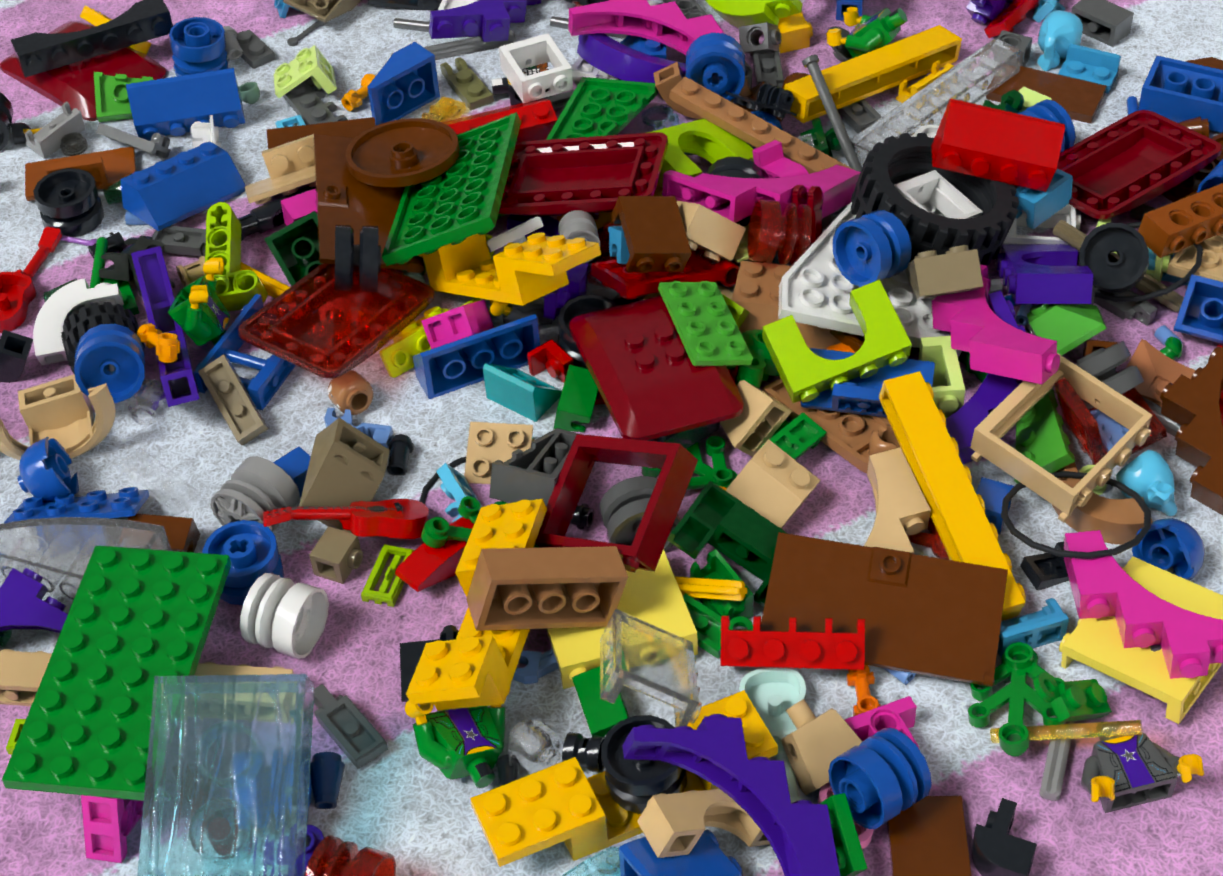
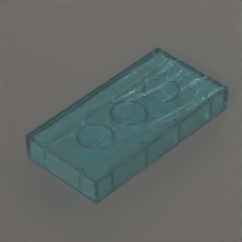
(227, 776)

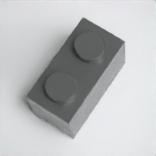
(1104, 20)

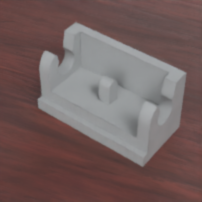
(49, 138)

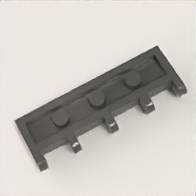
(309, 104)

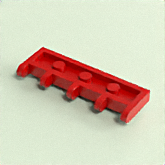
(793, 647)

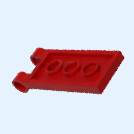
(635, 284)

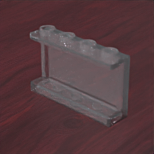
(650, 663)

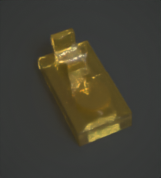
(445, 110)

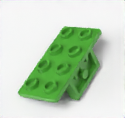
(705, 324)

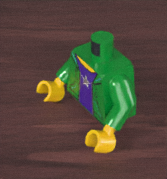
(870, 32)
(199, 308)
(460, 739)

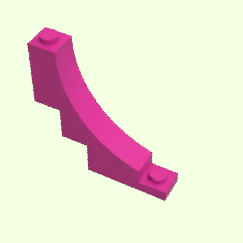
(736, 196)
(992, 343)

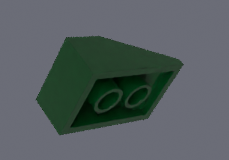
(296, 247)

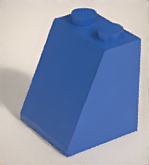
(704, 860)

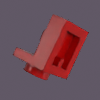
(549, 357)

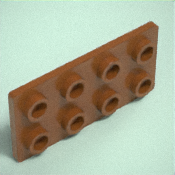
(105, 167)

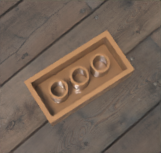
(546, 587)

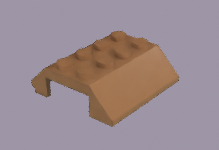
(759, 294)

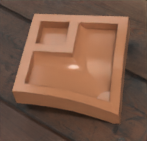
(1156, 370)

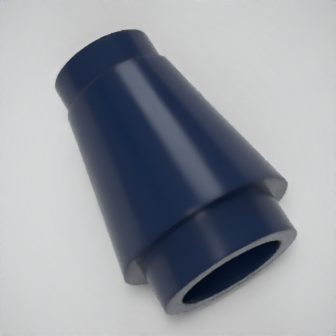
(326, 779)

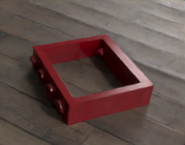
(648, 544)

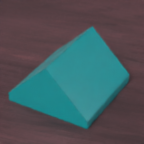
(519, 391)

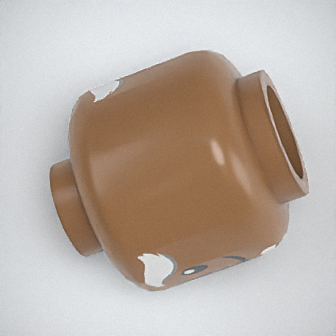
(350, 392)

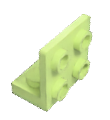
(306, 64)

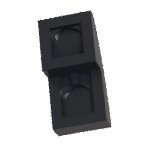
(1045, 569)

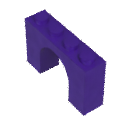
(1044, 274)

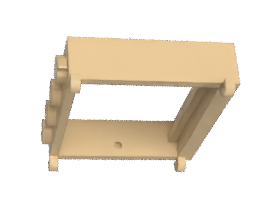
(988, 435)

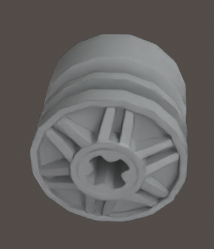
(253, 490)

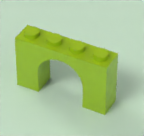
(701, 139)
(809, 374)

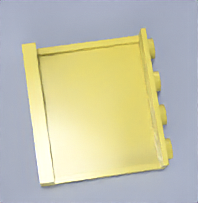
(647, 596)
(1100, 646)

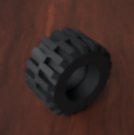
(91, 317)

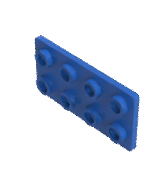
(862, 395)
(93, 505)

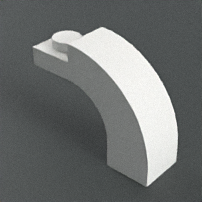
(57, 310)

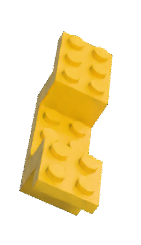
(512, 276)
(478, 664)
(579, 810)

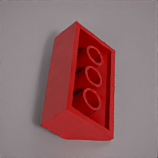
(535, 116)
(997, 145)

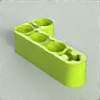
(223, 241)

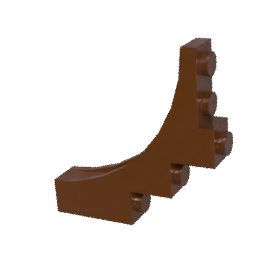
(1200, 438)

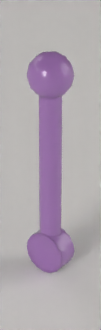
(78, 240)

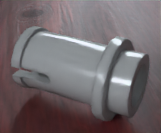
(232, 48)

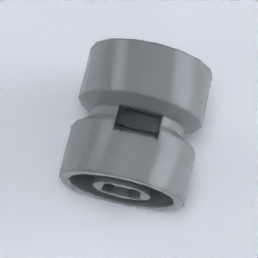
(579, 225)

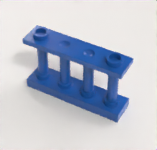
(272, 370)

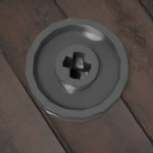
(1102, 366)
(624, 508)

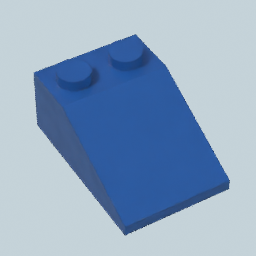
(403, 84)

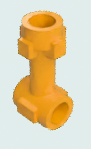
(354, 98)
(166, 343)

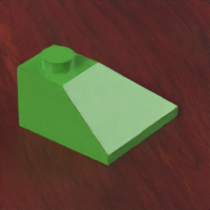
(1066, 323)

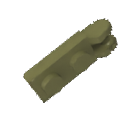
(467, 85)

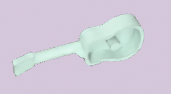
(773, 692)

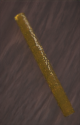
(1079, 730)

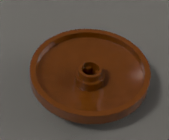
(402, 152)

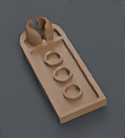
(847, 434)

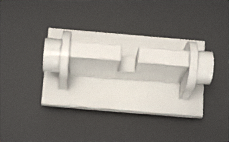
(204, 133)

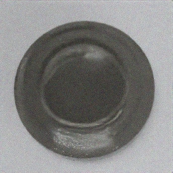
(73, 144)

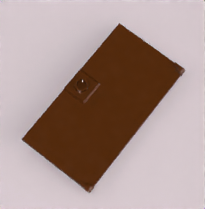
(350, 202)
(916, 608)

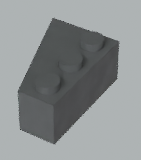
(532, 472)

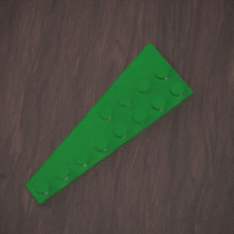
(602, 107)

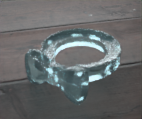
(671, 120)

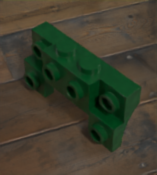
(731, 529)

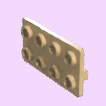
(288, 167)

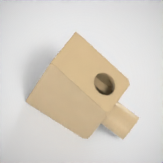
(757, 422)
(816, 744)

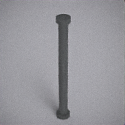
(812, 64)

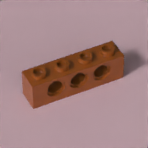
(1184, 222)

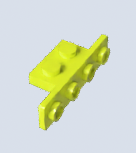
(409, 342)

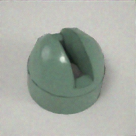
(250, 92)

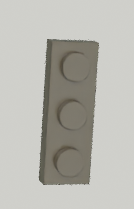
(233, 400)

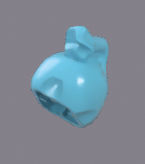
(1055, 35)
(1152, 480)

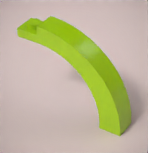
(755, 11)

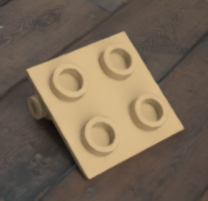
(491, 443)

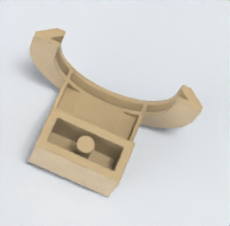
(62, 413)

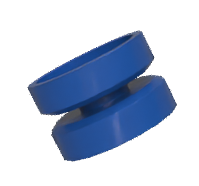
(716, 64)
(871, 248)
(110, 357)
(251, 552)

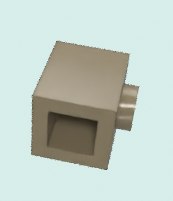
(336, 555)

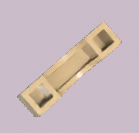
(678, 820)

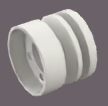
(284, 615)

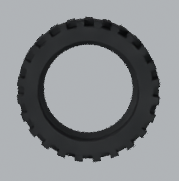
(911, 157)

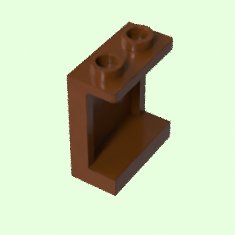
(652, 233)

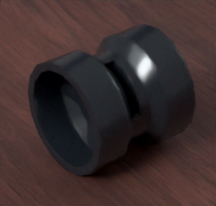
(585, 750)

